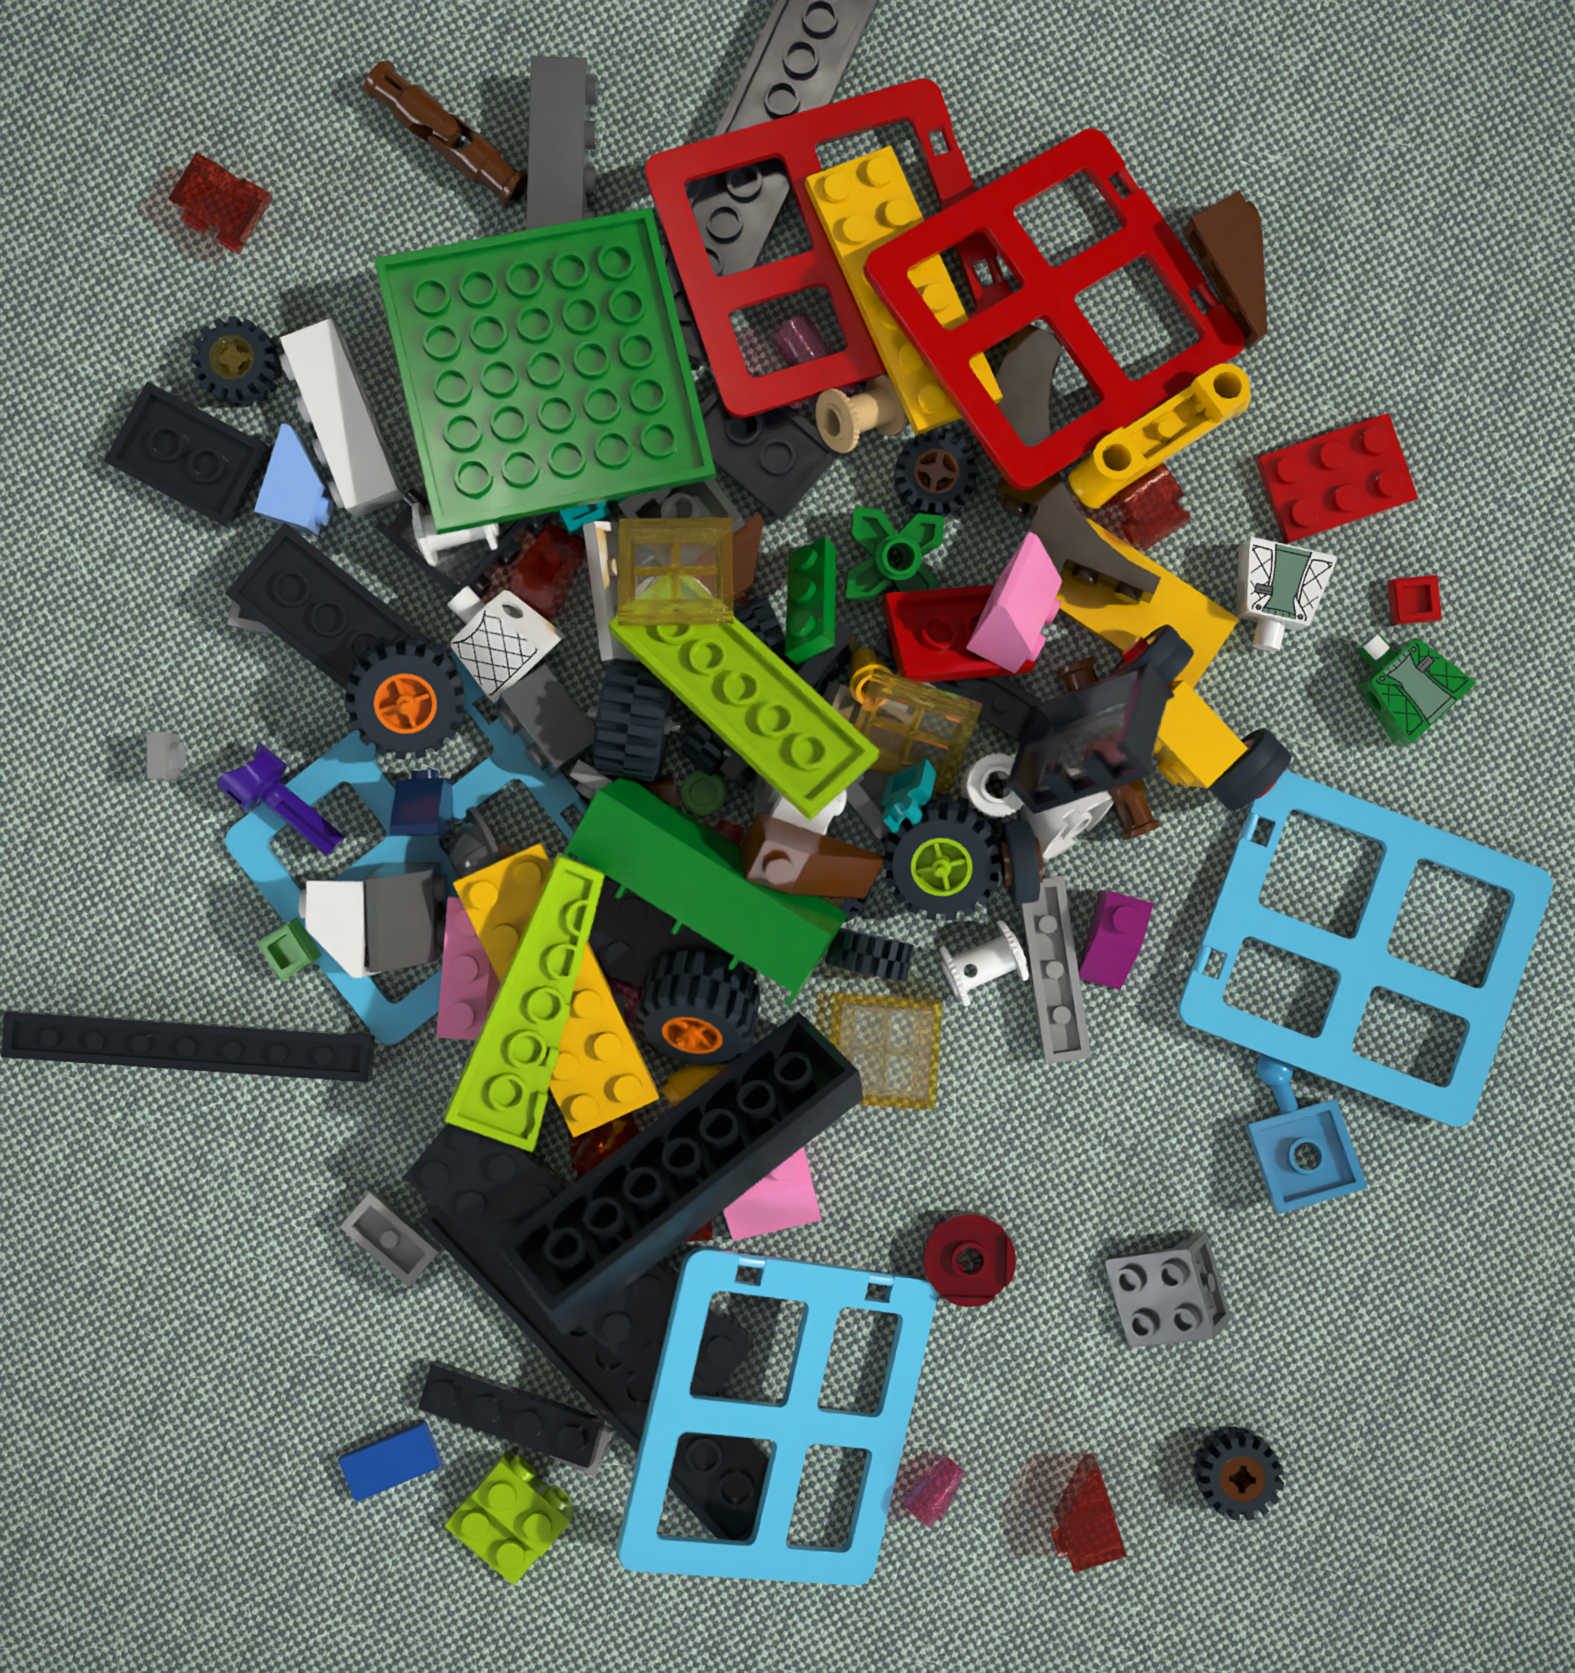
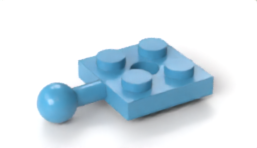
(1316, 1125)

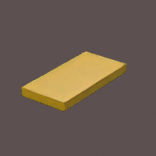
(1174, 603)

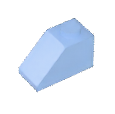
(294, 486)

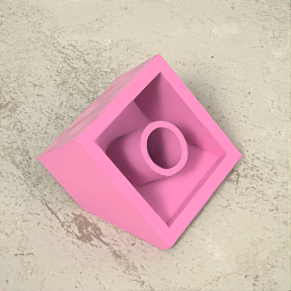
(1018, 608)
(776, 1202)

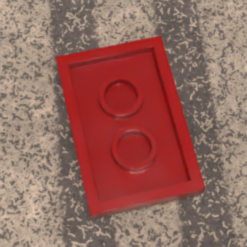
(1336, 478)
(932, 634)

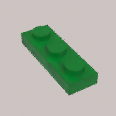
(811, 600)

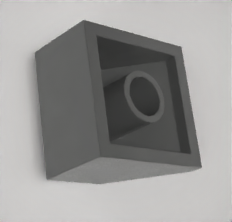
(405, 914)

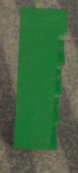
(702, 883)

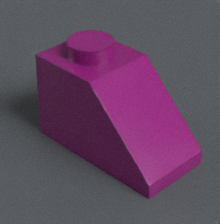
(1114, 938)

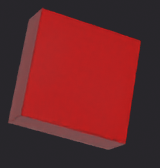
(1414, 600)

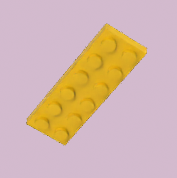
(860, 210)
(598, 1061)

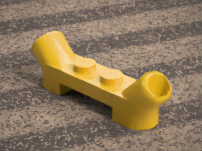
(1157, 436)

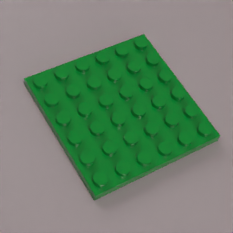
(544, 370)

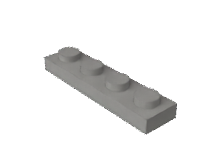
(1055, 974)

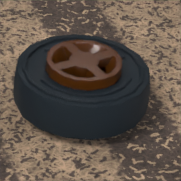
(1021, 862)

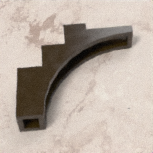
(1062, 529)

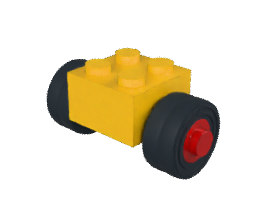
(1193, 741)

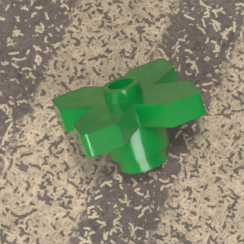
(877, 536)

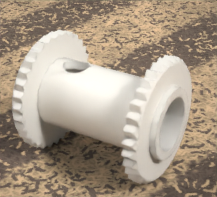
(430, 542)
(974, 782)
(989, 962)

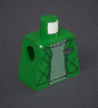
(1409, 686)

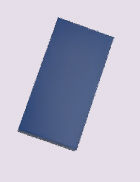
(390, 1461)

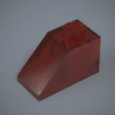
(548, 571)
(1086, 1520)

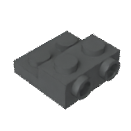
(687, 501)

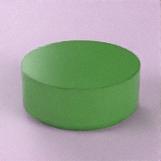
(703, 793)

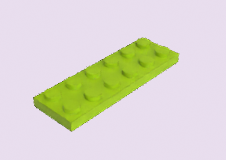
(755, 707)

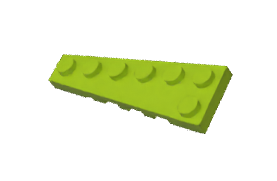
(518, 1044)

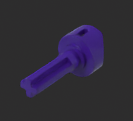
(260, 782)

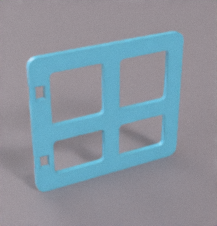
(356, 764)
(1364, 959)
(790, 1424)

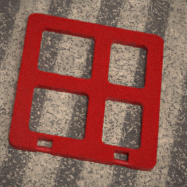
(794, 142)
(1049, 296)

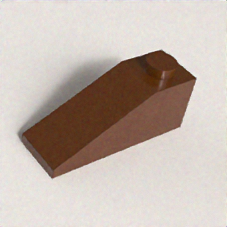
(1231, 253)
(805, 861)

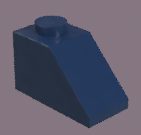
(423, 805)

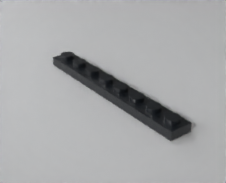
(188, 1046)

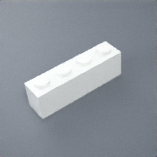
(342, 418)

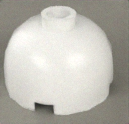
(1060, 824)

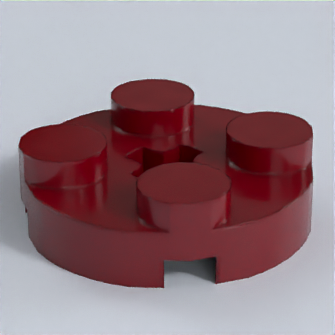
(988, 1277)

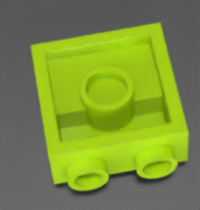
(511, 1517)

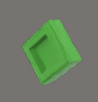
(289, 949)

